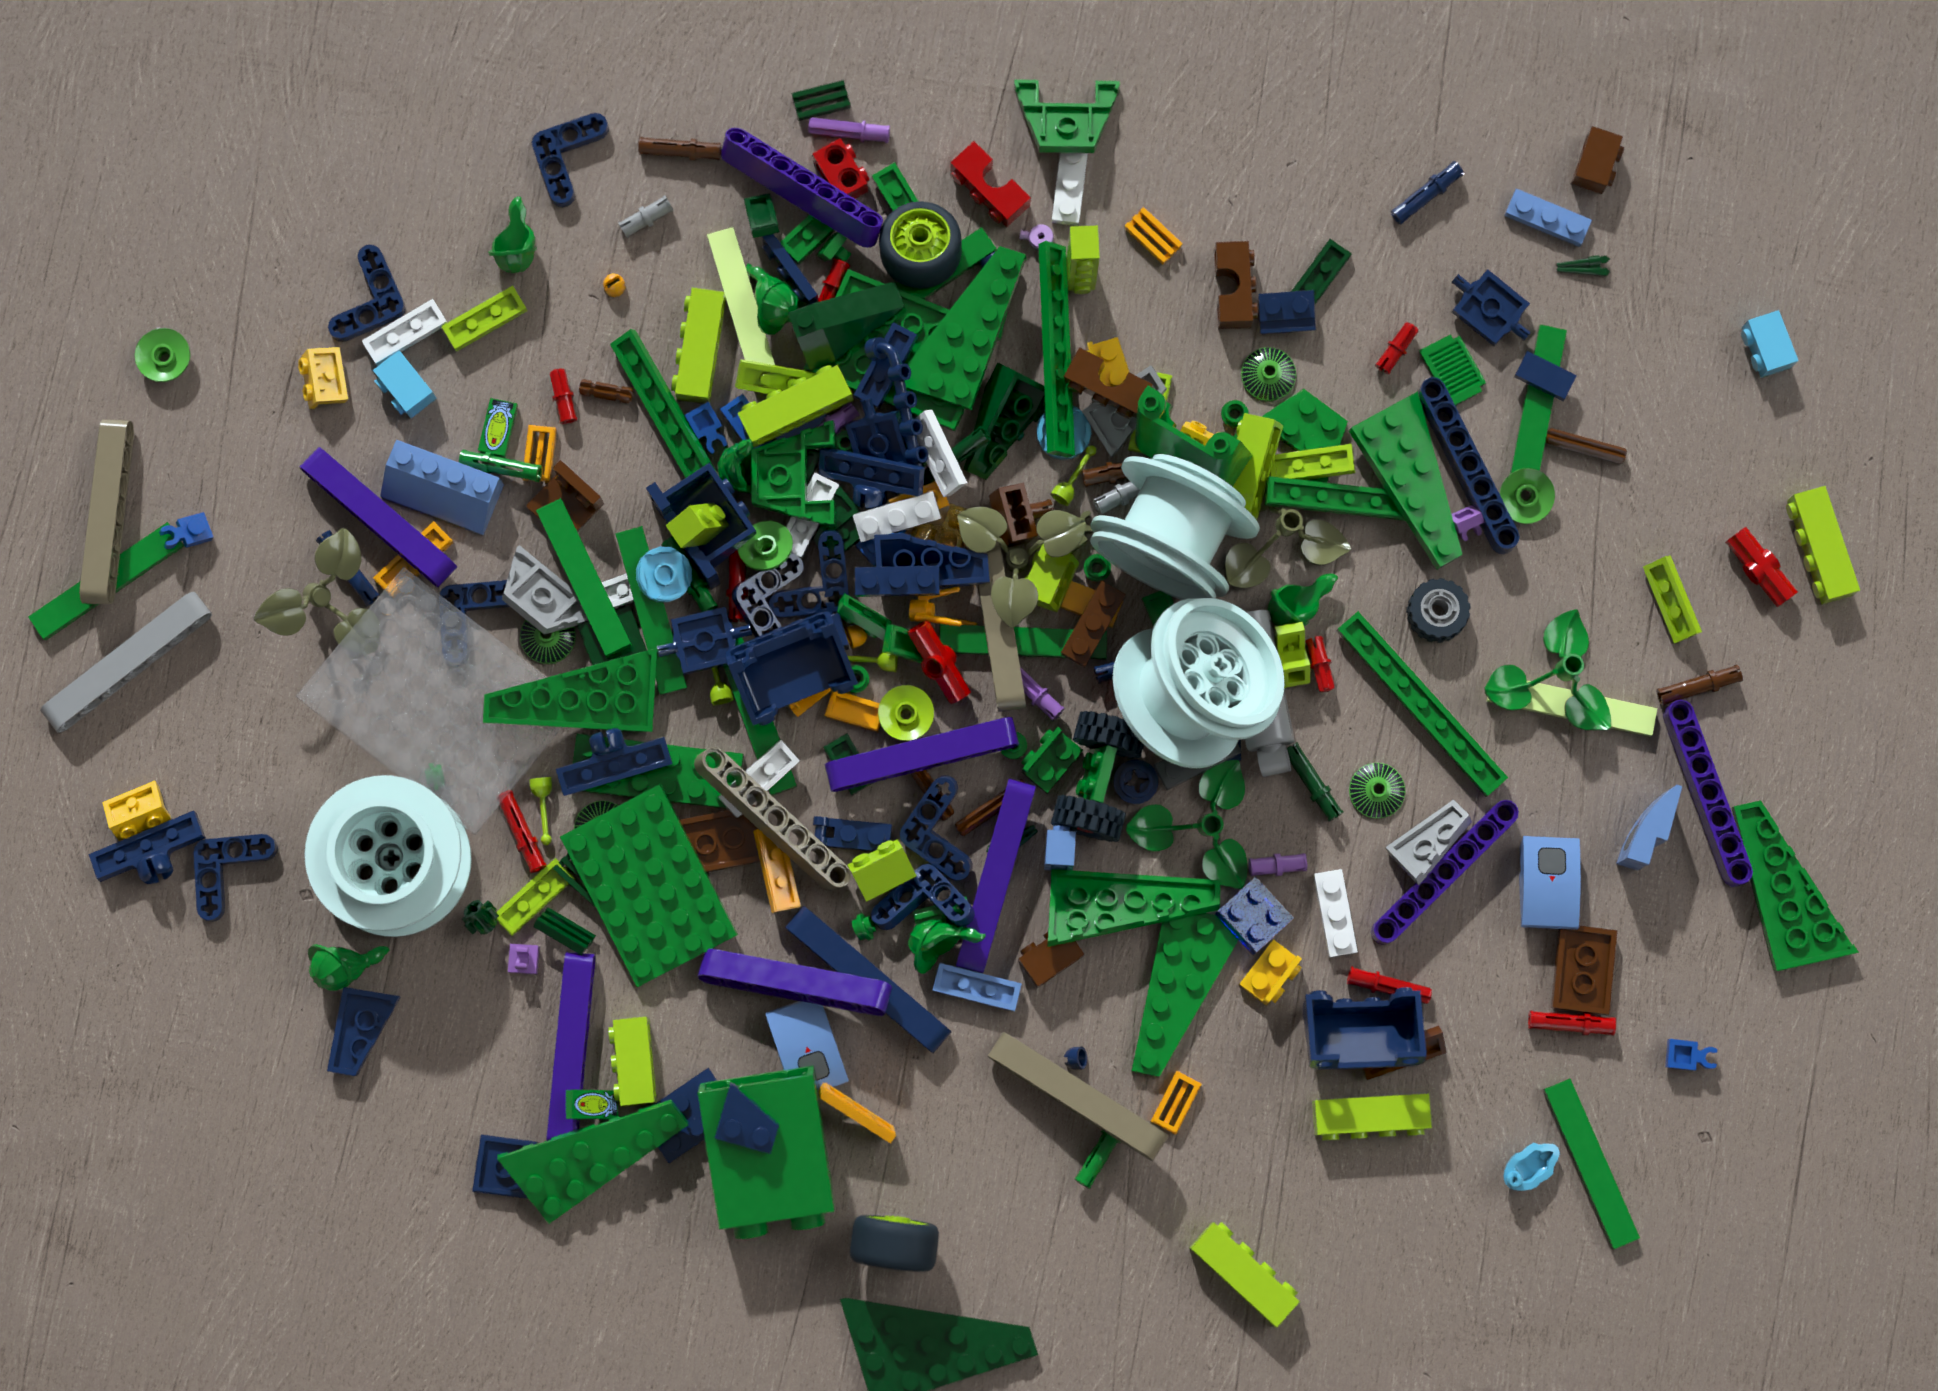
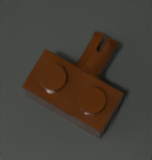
(1018, 513)

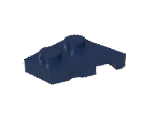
(745, 1123)

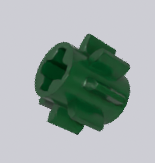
(480, 917)

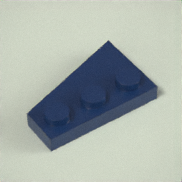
(358, 1027)

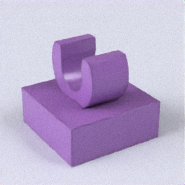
(1467, 519)
(523, 959)

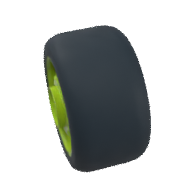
(920, 245)
(894, 1243)

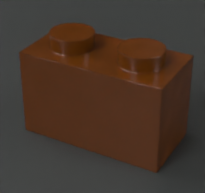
(1597, 160)
(1046, 962)

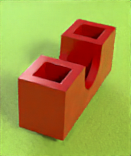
(1003, 202)

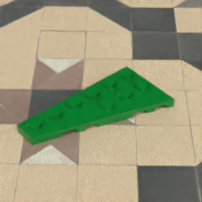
(960, 347)
(1404, 460)
(592, 697)
(1105, 903)
(1789, 904)
(1183, 971)
(580, 1162)

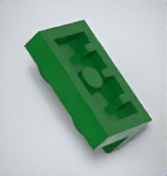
(1050, 760)

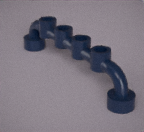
(904, 400)

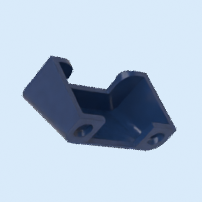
(1365, 1031)

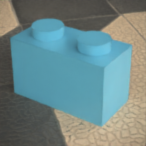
(1769, 344)
(404, 384)

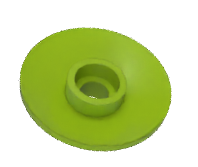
(906, 698)

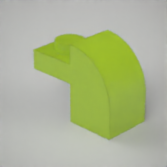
(1292, 653)

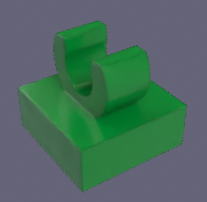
(834, 249)

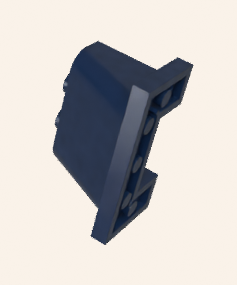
(703, 488)

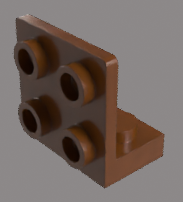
(576, 495)

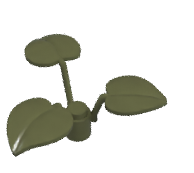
(1320, 546)
(335, 556)
(1018, 597)

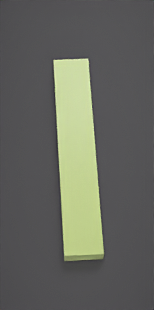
(739, 296)
(1624, 715)

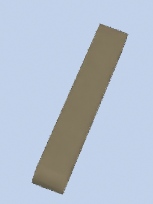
(106, 512)
(1001, 643)
(785, 820)
(1078, 1096)

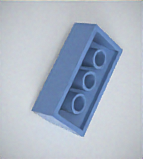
(440, 487)

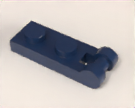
(851, 833)

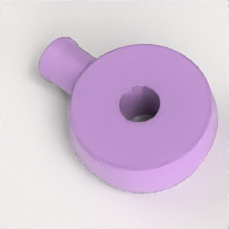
(1035, 232)

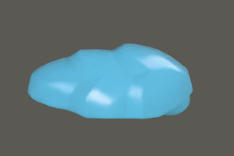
(1531, 1166)

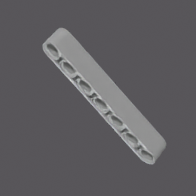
(126, 662)

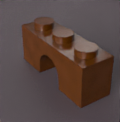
(1234, 261)
(1084, 376)

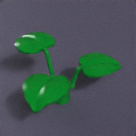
(1569, 638)
(1224, 788)

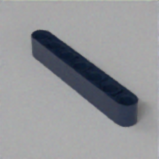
(1468, 452)
(848, 960)

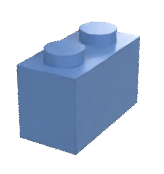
(1060, 848)

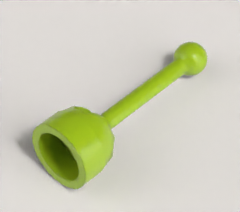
(1064, 491)
(885, 661)
(720, 692)
(541, 788)

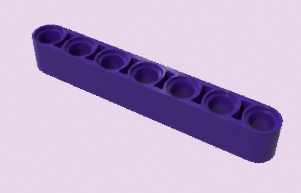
(801, 187)
(378, 517)
(921, 754)
(1705, 807)
(1454, 863)
(997, 873)
(795, 982)
(571, 1038)

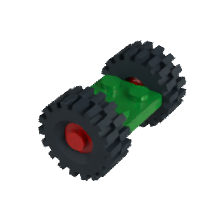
(1088, 814)

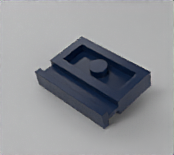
(1287, 312)

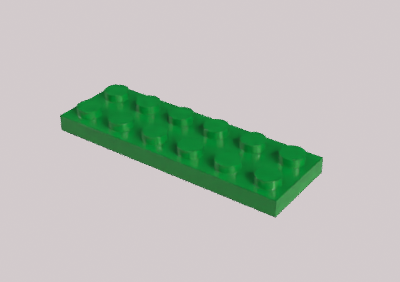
(678, 780)

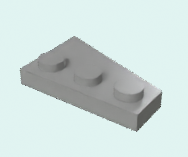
(1109, 425)
(1429, 841)

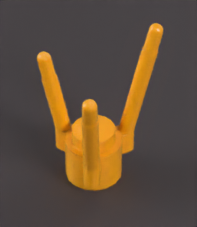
(923, 610)

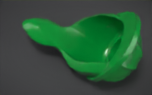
(514, 246)
(773, 300)
(736, 465)
(1299, 603)
(935, 938)
(338, 966)

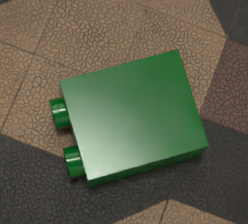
(776, 1186)

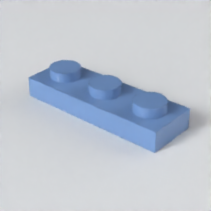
(1548, 217)
(977, 987)

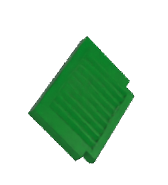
(1453, 364)

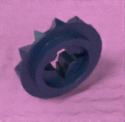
(1143, 771)

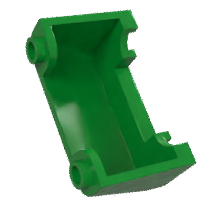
(1157, 434)

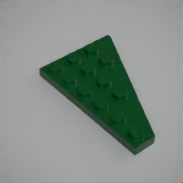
(929, 1349)

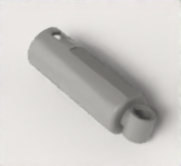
(1272, 741)

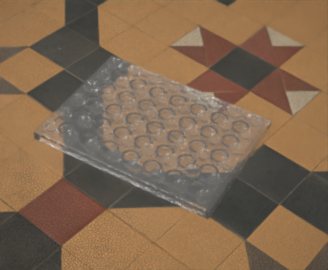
(413, 698)

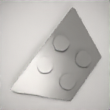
(541, 595)

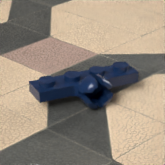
(871, 476)
(612, 762)
(148, 850)

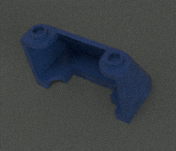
(790, 666)

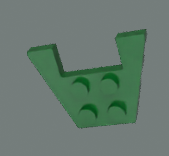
(1066, 125)
(1308, 423)
(781, 476)

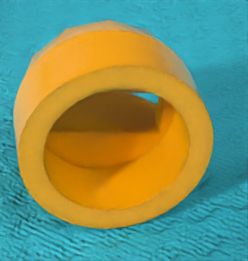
(617, 288)
(855, 635)

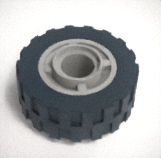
(1443, 594)

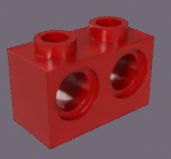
(837, 173)

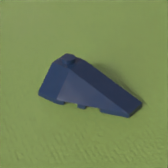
(956, 564)

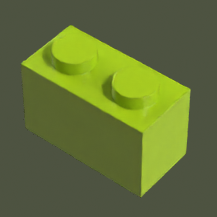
(697, 525)
(1052, 577)
(881, 869)

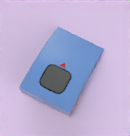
(1650, 830)
(1550, 882)
(807, 1040)

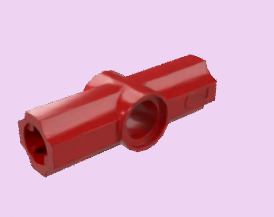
(1761, 567)
(939, 662)

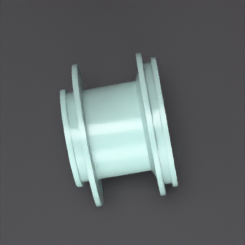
(1174, 527)
(1198, 682)
(364, 812)

